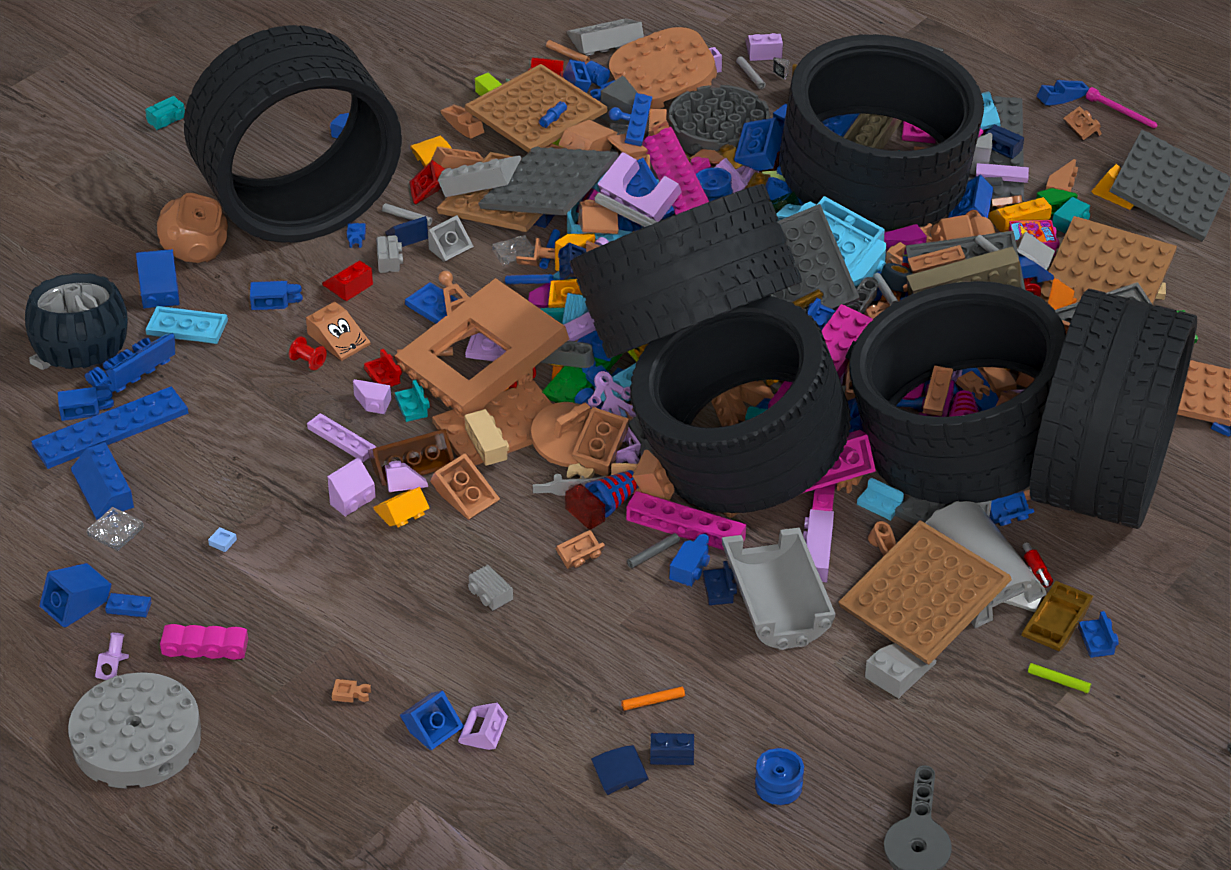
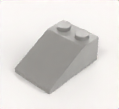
(895, 669)

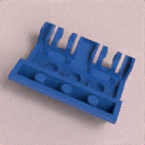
(129, 366)

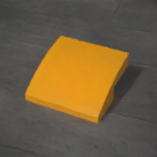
(425, 150)

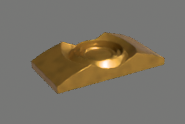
(1058, 616)

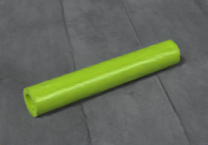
(1059, 678)

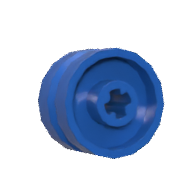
(715, 182)
(779, 776)

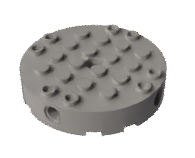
(135, 730)

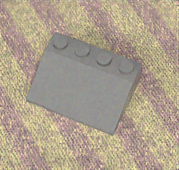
(605, 35)
(478, 176)

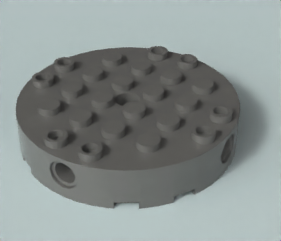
(714, 116)

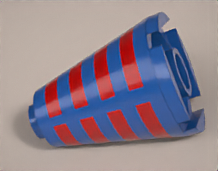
(613, 489)

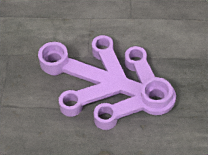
(611, 401)

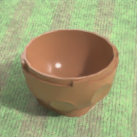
(192, 236)

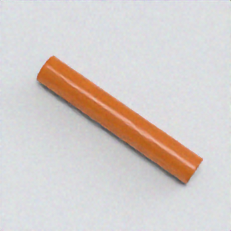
(653, 698)

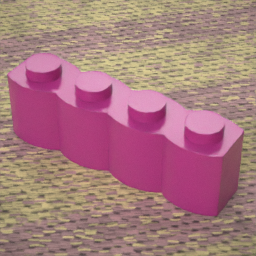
(201, 641)

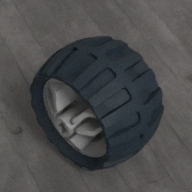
(76, 320)

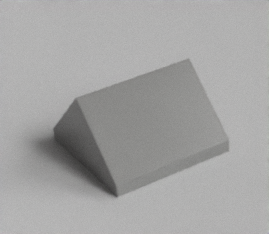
(982, 152)
(448, 239)
(1035, 250)

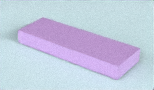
(1008, 173)

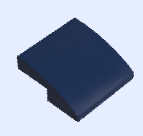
(620, 768)

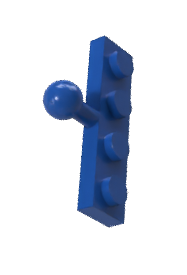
(636, 119)

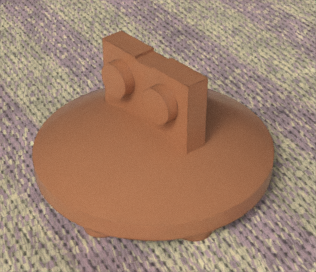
(558, 430)

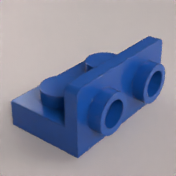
(1098, 636)

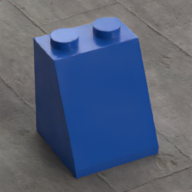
(73, 593)

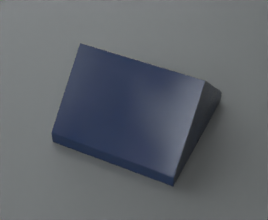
(410, 232)

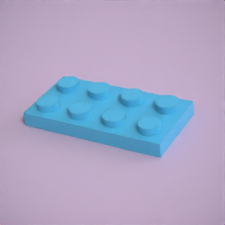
(187, 324)

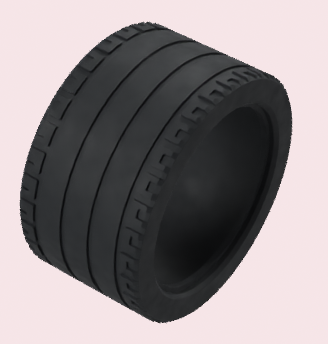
(763, 457)

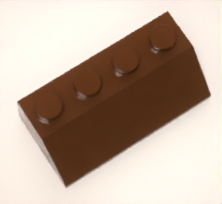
(421, 453)

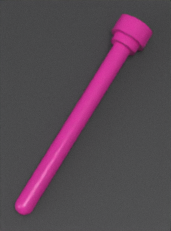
(1094, 95)

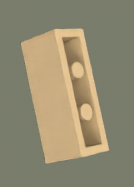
(486, 437)

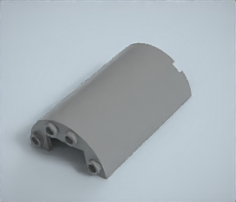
(974, 530)
(781, 589)

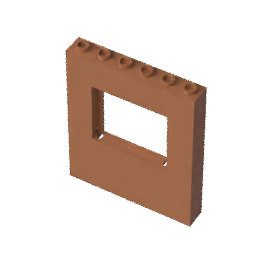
(505, 319)

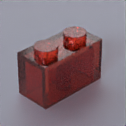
(585, 506)

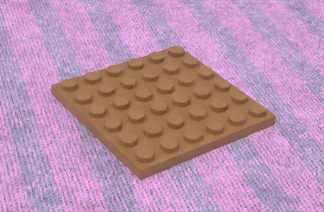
(521, 102)
(467, 208)
(1108, 260)
(925, 592)

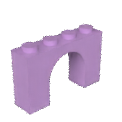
(652, 205)

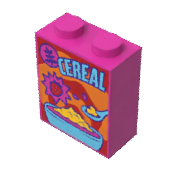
(1040, 229)

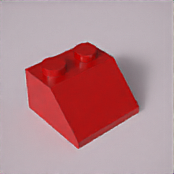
(350, 280)

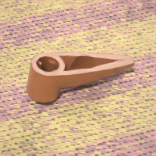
(882, 537)

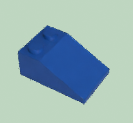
(157, 278)

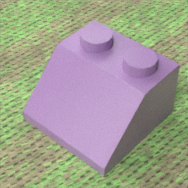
(764, 46)
(350, 487)

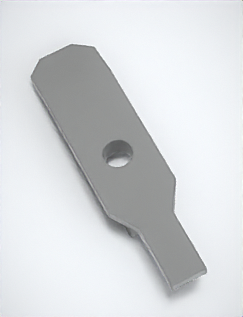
(560, 486)

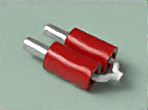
(1037, 566)

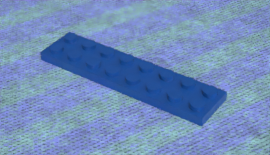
(109, 426)

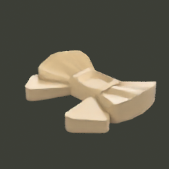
(577, 469)

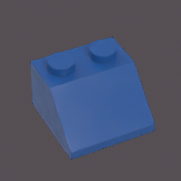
(432, 720)

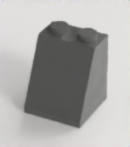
(619, 95)

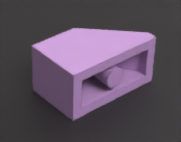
(372, 396)
(402, 477)

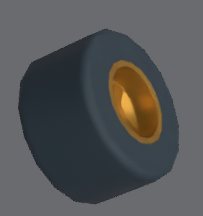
(895, 276)

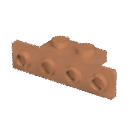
(729, 407)

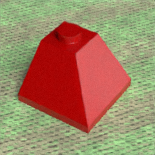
(426, 182)

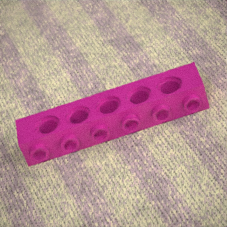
(680, 519)

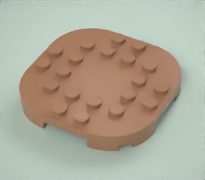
(665, 64)

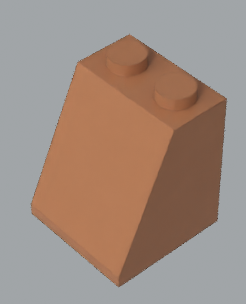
(587, 136)

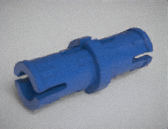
(553, 114)

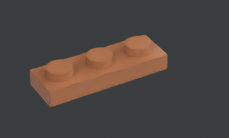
(936, 259)
(938, 391)

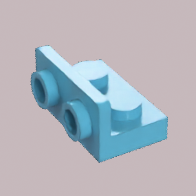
(880, 499)

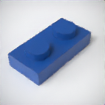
(128, 605)

